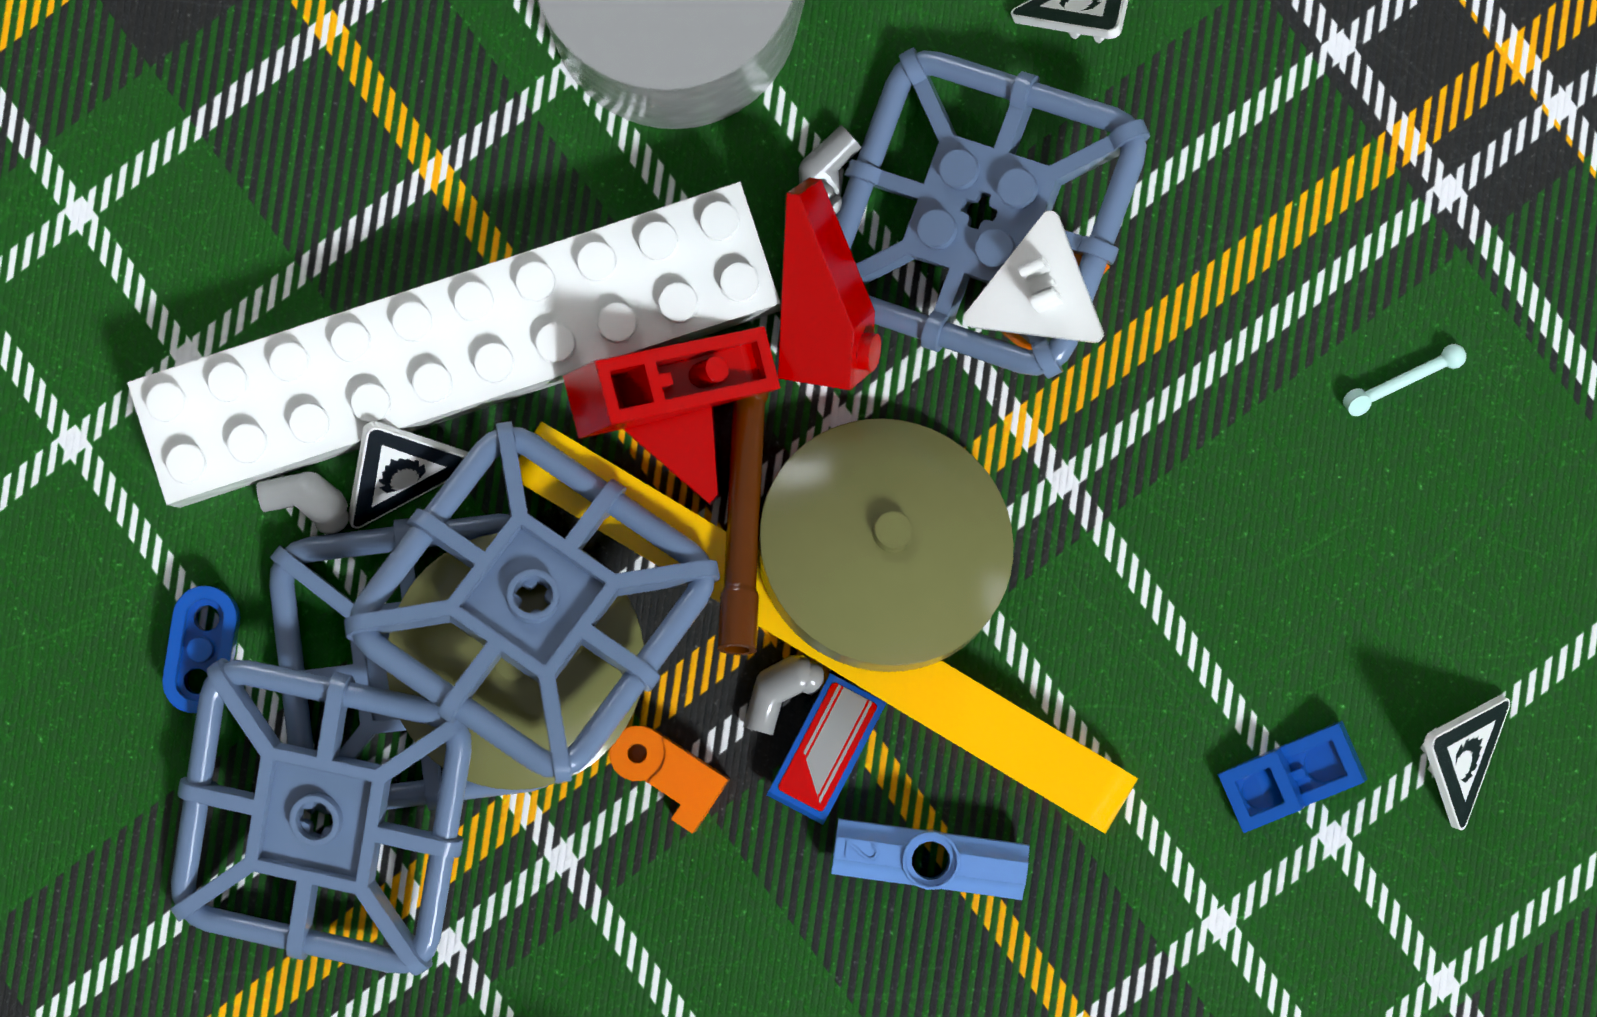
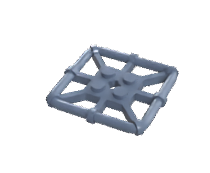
(1017, 190)
(291, 564)
(536, 641)
(284, 841)

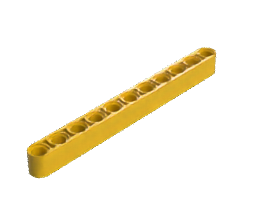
(931, 694)

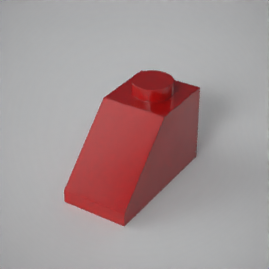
(685, 448)

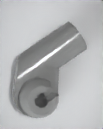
(827, 160)
(309, 494)
(777, 684)

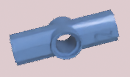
(972, 866)

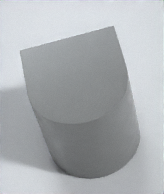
(673, 58)

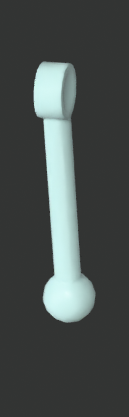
(1359, 401)

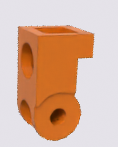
(654, 758)

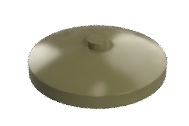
(884, 545)
(506, 689)

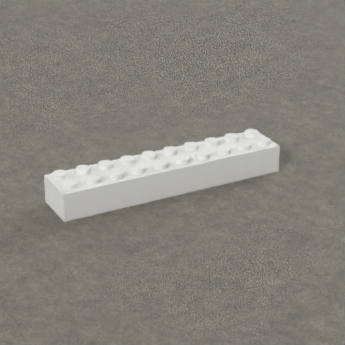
(453, 345)

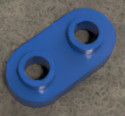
(194, 647)

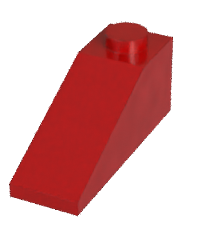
(824, 303)
(670, 381)

